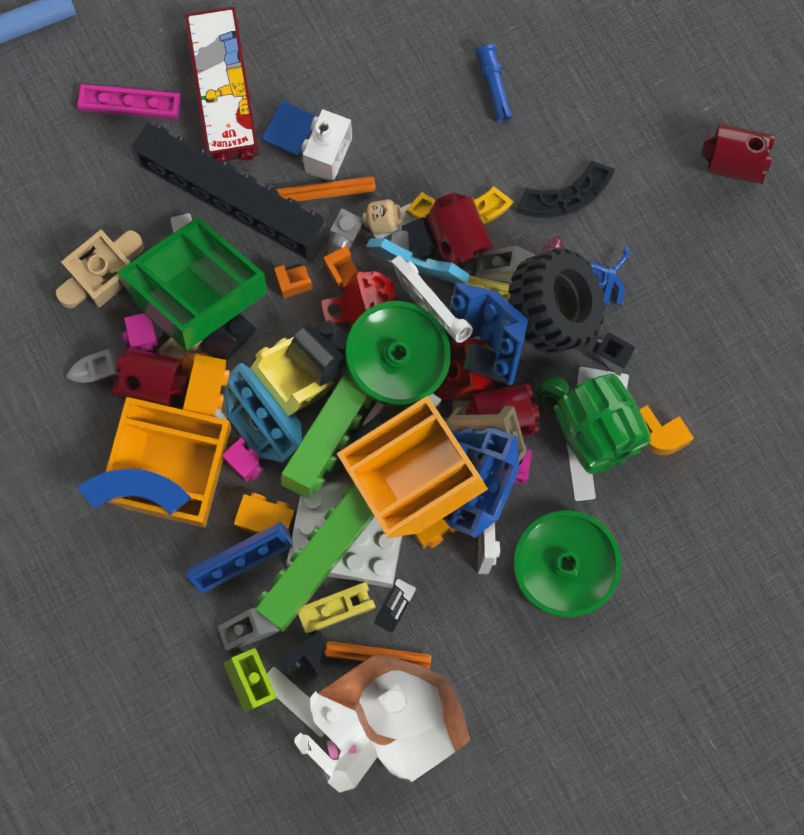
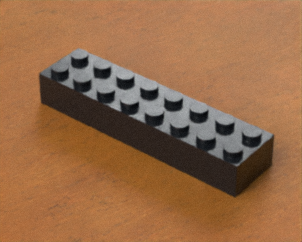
(230, 191)

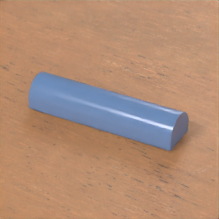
(33, 17)

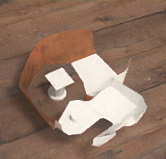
(388, 713)

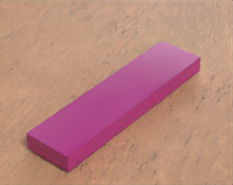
(128, 101)

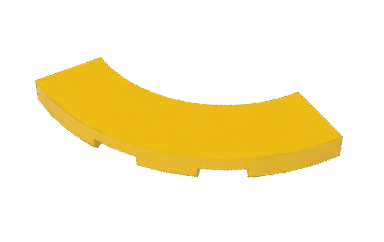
(489, 205)

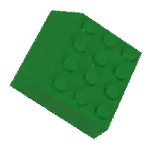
(193, 283)

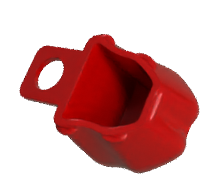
(359, 295)

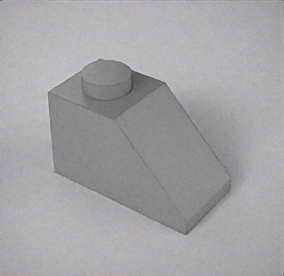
(500, 263)
(245, 629)

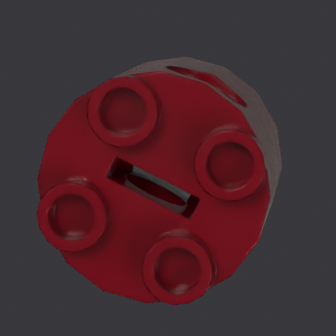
(738, 153)
(458, 228)
(150, 377)
(517, 395)

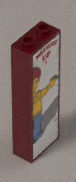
(222, 85)

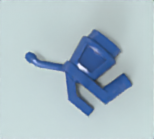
(608, 277)

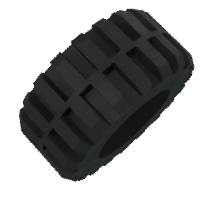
(577, 294)

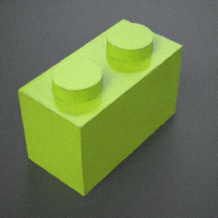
(249, 680)

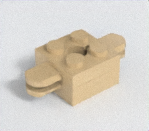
(92, 261)

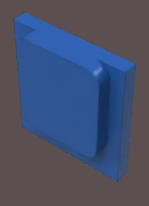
(289, 128)

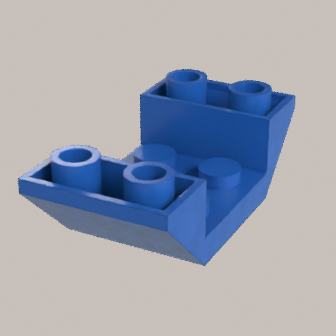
(494, 323)

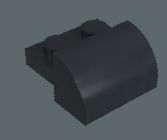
(319, 351)

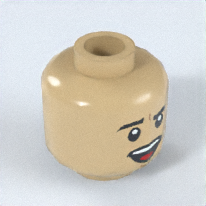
(382, 217)

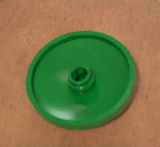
(397, 353)
(567, 564)

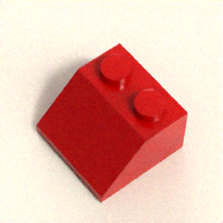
(458, 382)

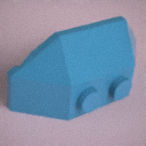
(260, 417)

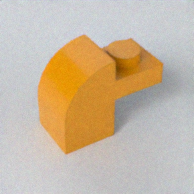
(666, 438)

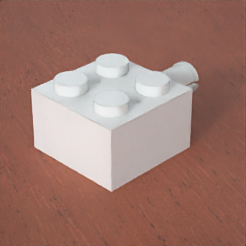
(327, 145)

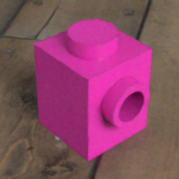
(140, 333)

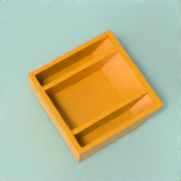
(174, 445)
(412, 470)

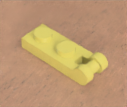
(335, 608)

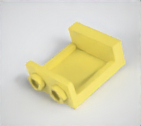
(285, 379)

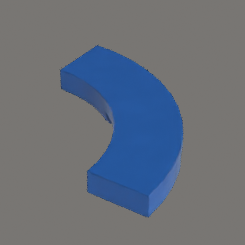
(135, 483)

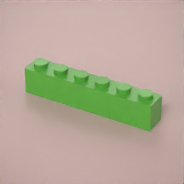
(326, 438)
(316, 560)

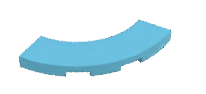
(432, 268)

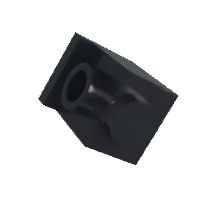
(421, 238)
(621, 349)

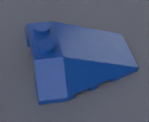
(497, 462)

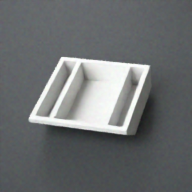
(372, 555)

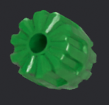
(602, 423)

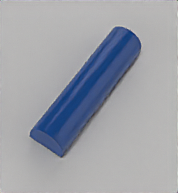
(240, 557)

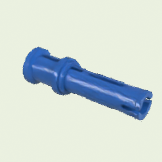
(491, 72)

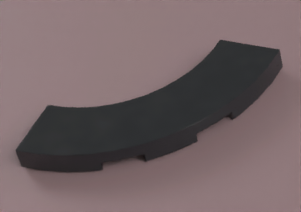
(569, 199)

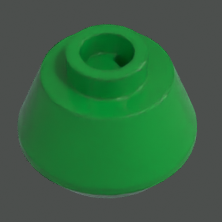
(551, 391)

